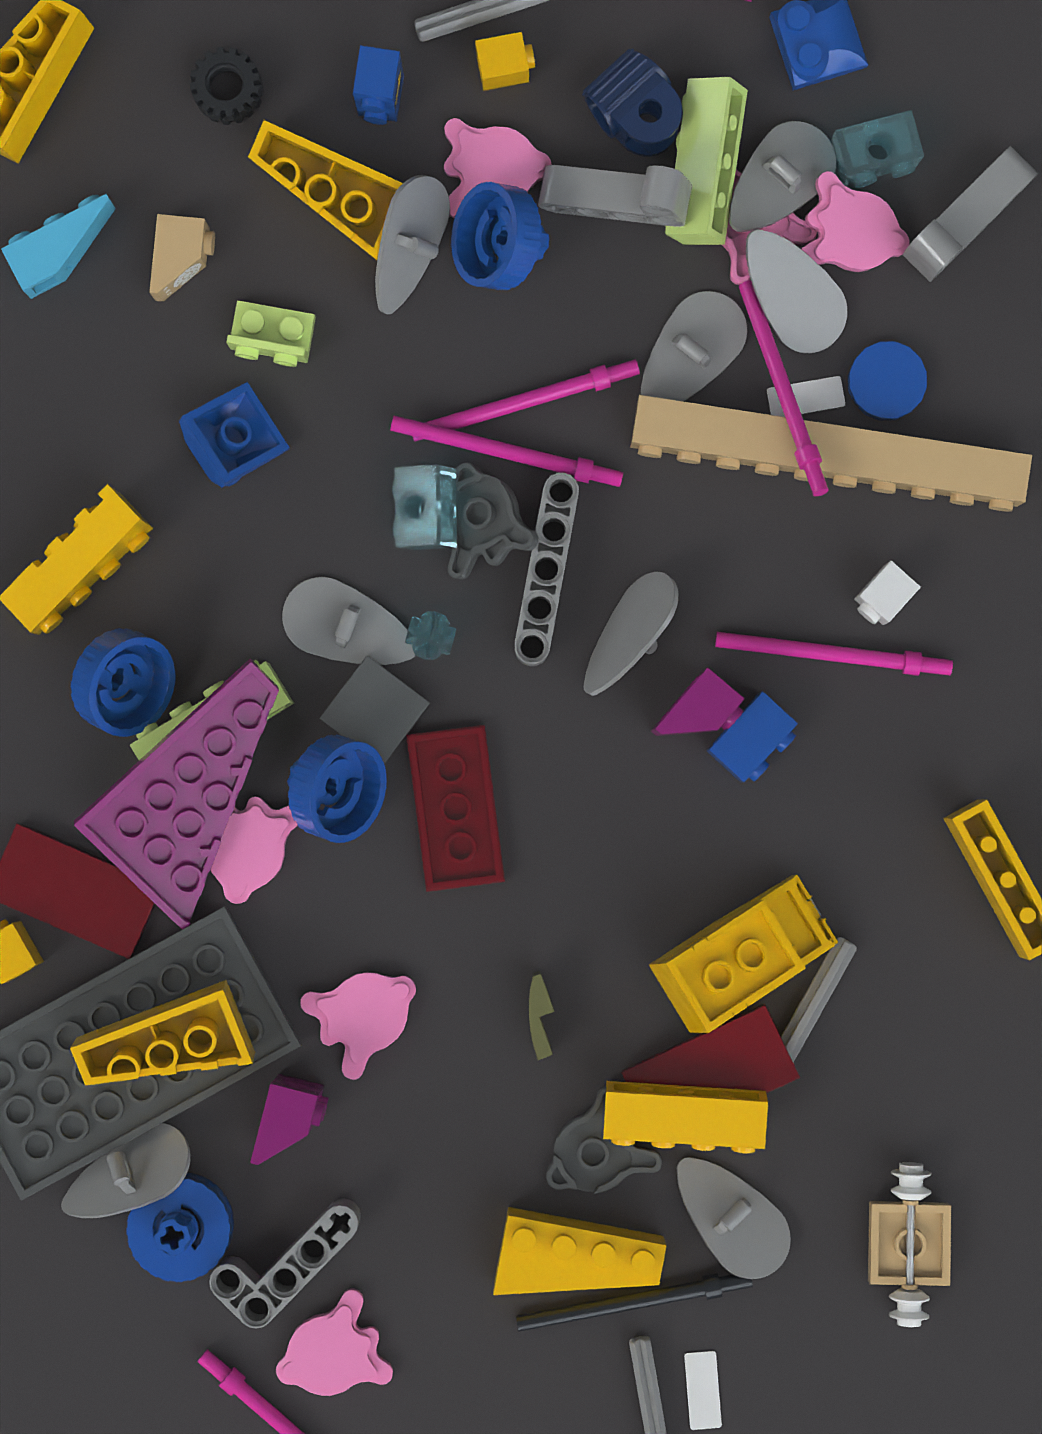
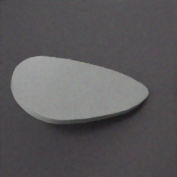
(780, 175)
(409, 239)
(794, 293)
(694, 346)
(343, 624)
(632, 630)
(131, 1175)
(733, 1219)

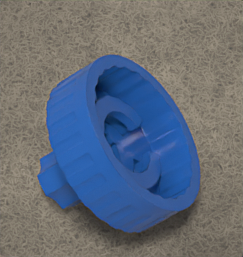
(515, 238)
(106, 674)
(331, 772)
(173, 1256)

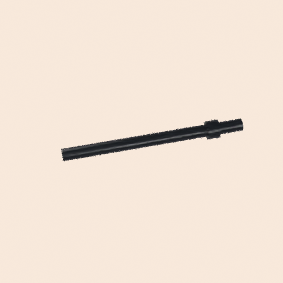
(711, 1286)

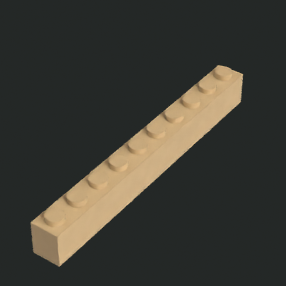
(846, 453)

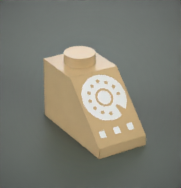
(178, 253)

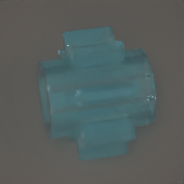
(430, 635)

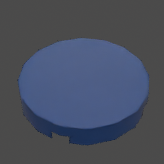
(887, 380)

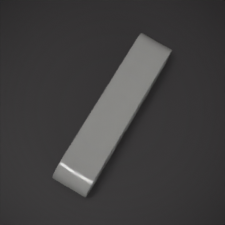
(546, 550)

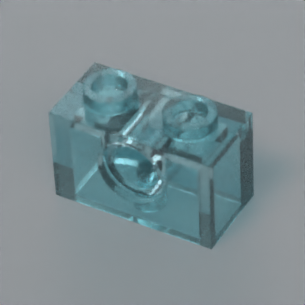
(894, 133)
(438, 523)

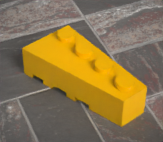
(34, 69)
(332, 185)
(76, 562)
(178, 1036)
(571, 1254)

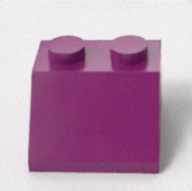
(702, 707)
(288, 1115)

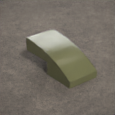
(539, 1005)

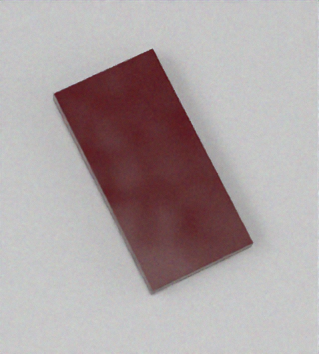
(455, 808)
(73, 891)
(735, 1055)

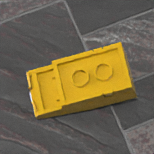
(743, 955)

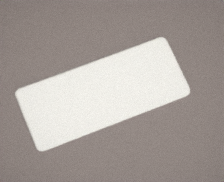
(811, 396)
(703, 1390)

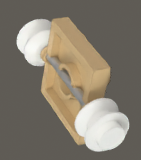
(909, 1244)

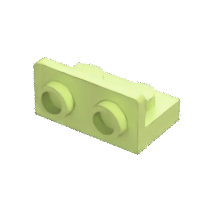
(271, 333)

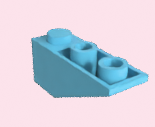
(53, 251)

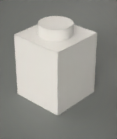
(886, 594)

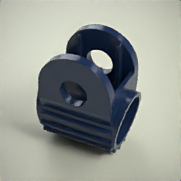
(626, 92)

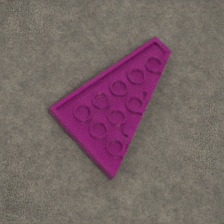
(175, 802)

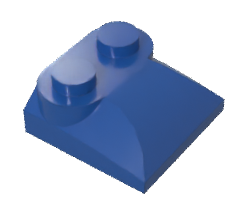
(817, 40)
(232, 435)

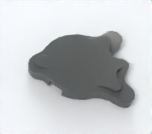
(486, 521)
(593, 1163)

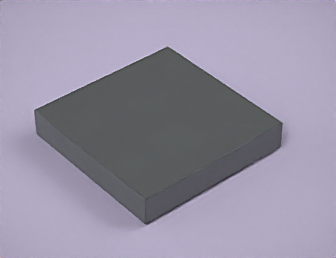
(375, 708)

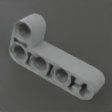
(651, 198)
(969, 214)
(293, 1258)

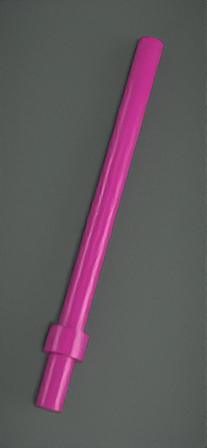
(598, 378)
(806, 453)
(580, 469)
(909, 662)
(233, 1383)

